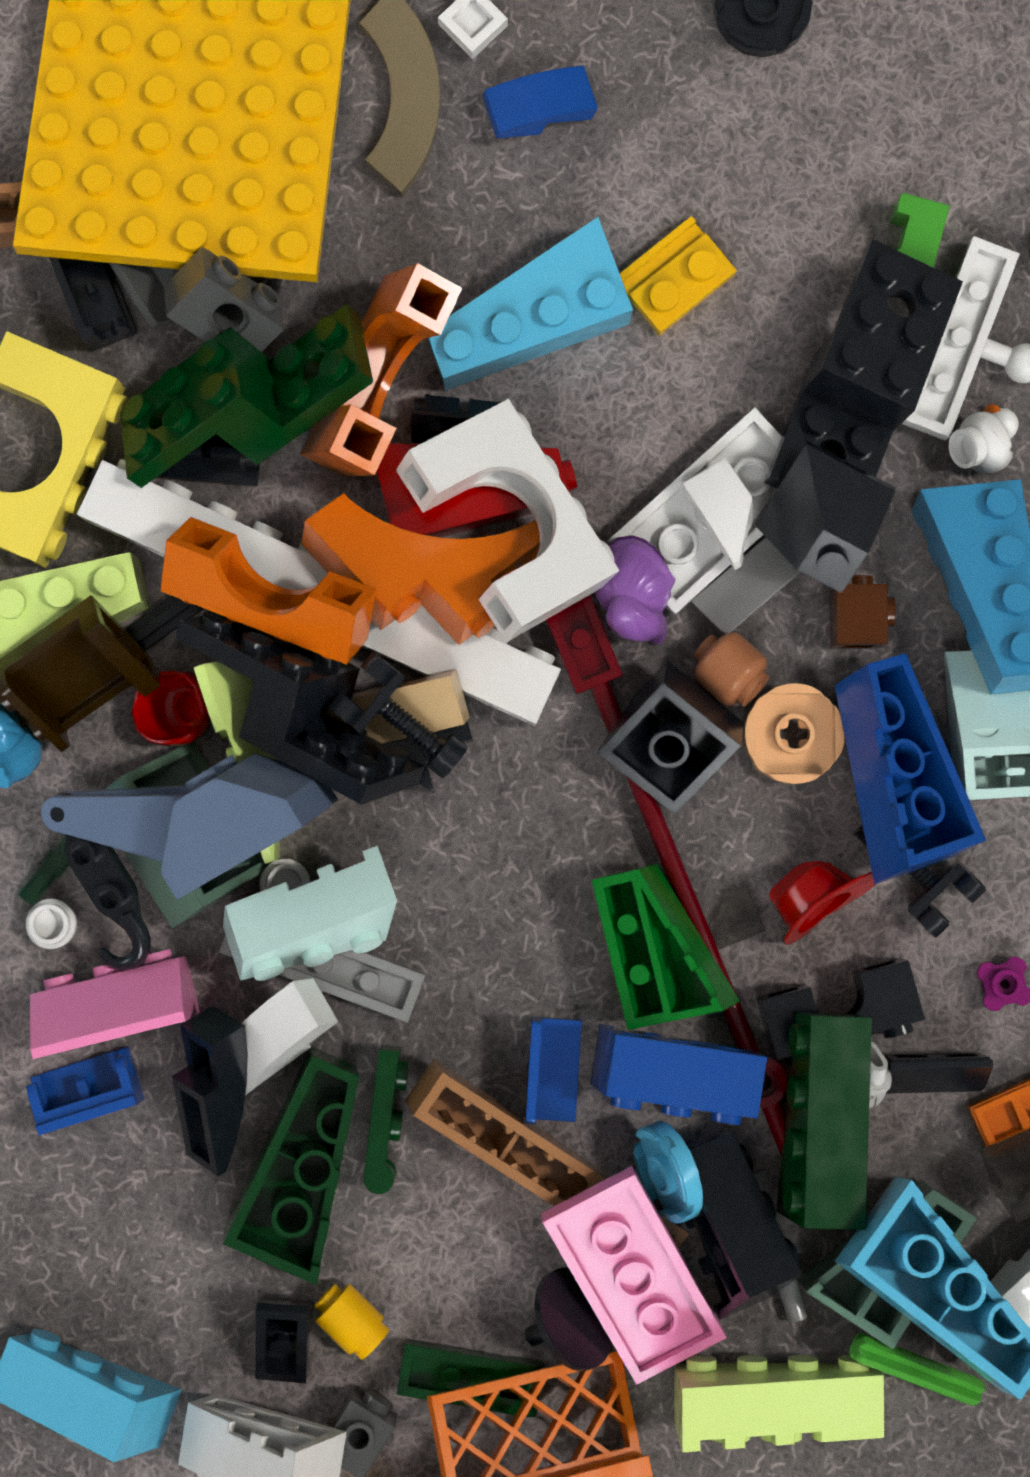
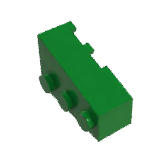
(657, 951)

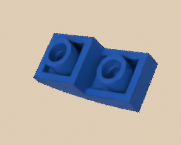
(534, 100)

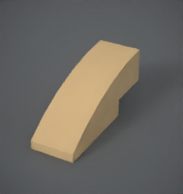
(432, 700)

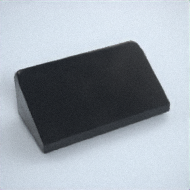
(939, 1072)

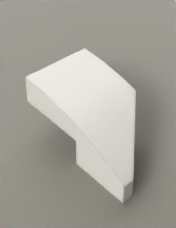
(724, 507)

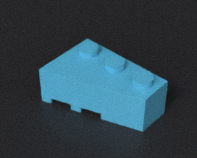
(85, 1396)

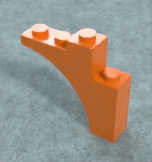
(417, 568)

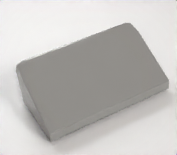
(746, 589)

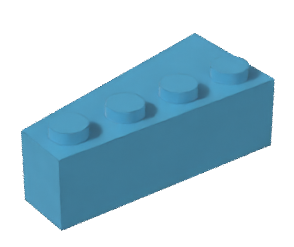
(983, 553)

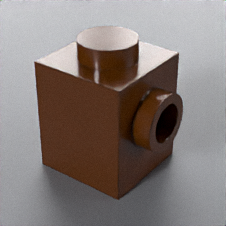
(861, 615)

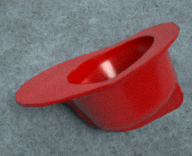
(813, 893)

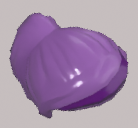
(637, 591)

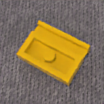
(676, 275)

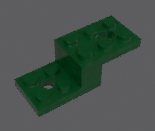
(245, 395)

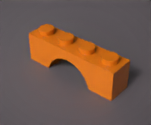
(210, 571)

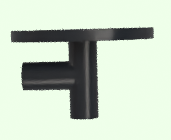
(567, 1323)

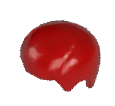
(173, 712)

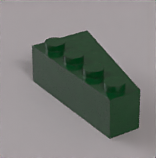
(827, 1122)
(297, 1171)

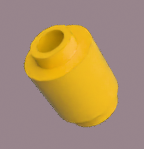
(350, 1320)

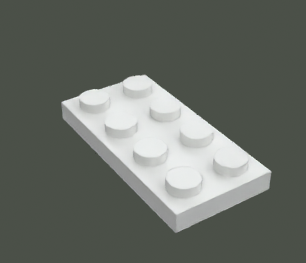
(677, 527)

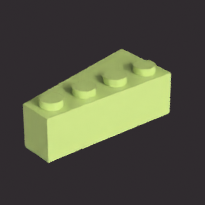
(42, 597)
(776, 1401)

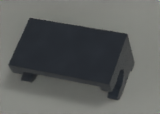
(94, 301)

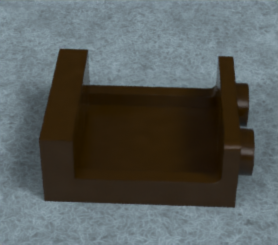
(73, 671)

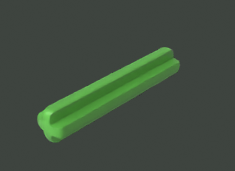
(916, 1369)

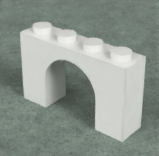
(502, 453)

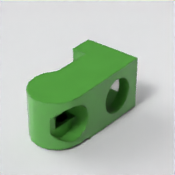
(921, 226)

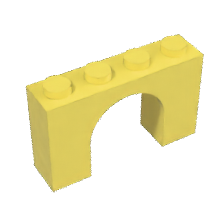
(84, 407)

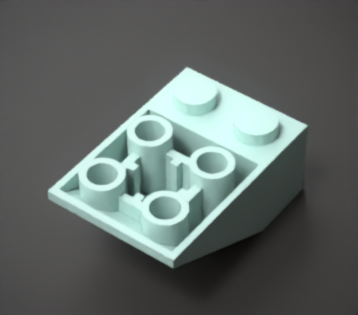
(986, 732)

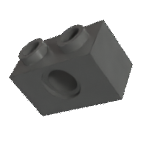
(207, 282)

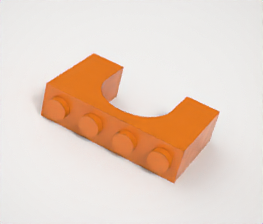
(403, 312)

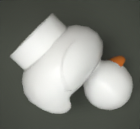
(984, 440)

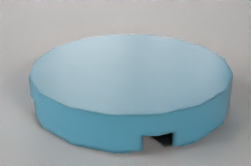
(668, 1172)

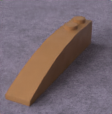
(504, 1139)

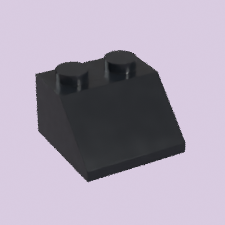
(672, 737)

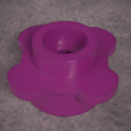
(991, 976)

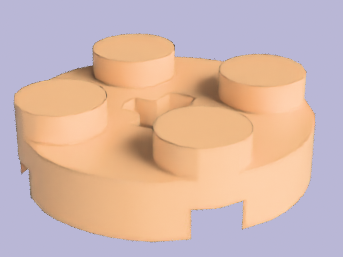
(813, 755)

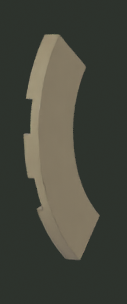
(414, 93)

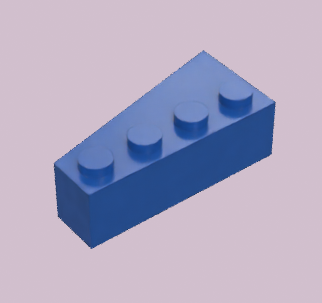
(902, 772)

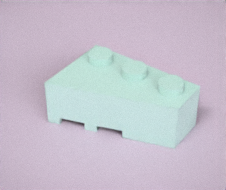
(311, 921)

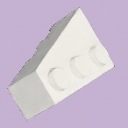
(250, 1441)

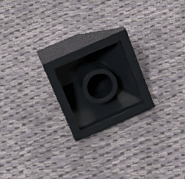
(825, 515)

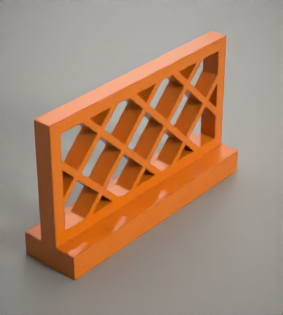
(617, 1462)

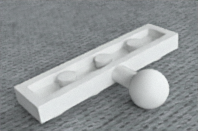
(985, 277)

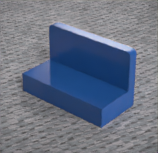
(553, 1069)

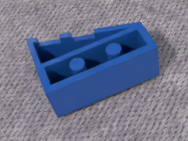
(678, 1075)

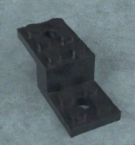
(872, 363)
(291, 710)

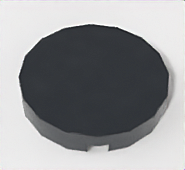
(760, 26)

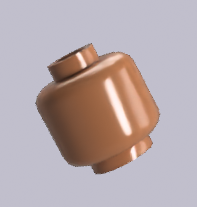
(730, 669)

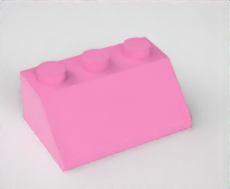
(111, 1004)

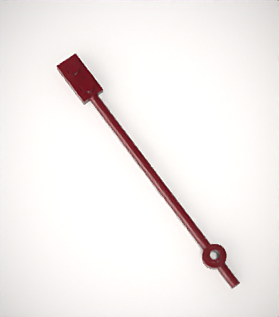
(591, 667)

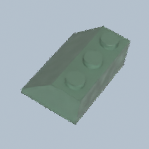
(174, 770)

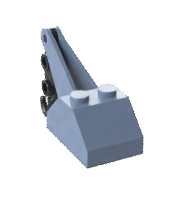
(189, 828)

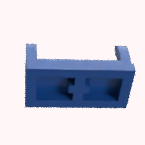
(84, 1090)

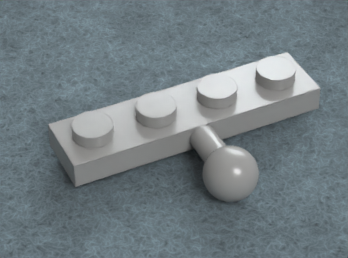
(362, 980)

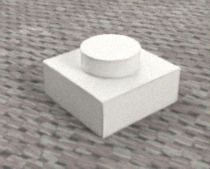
(472, 24)

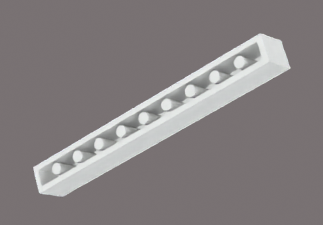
(485, 665)

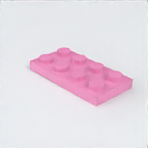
(633, 1275)

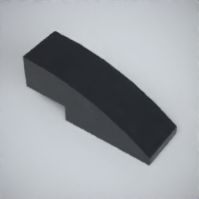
(212, 1087)

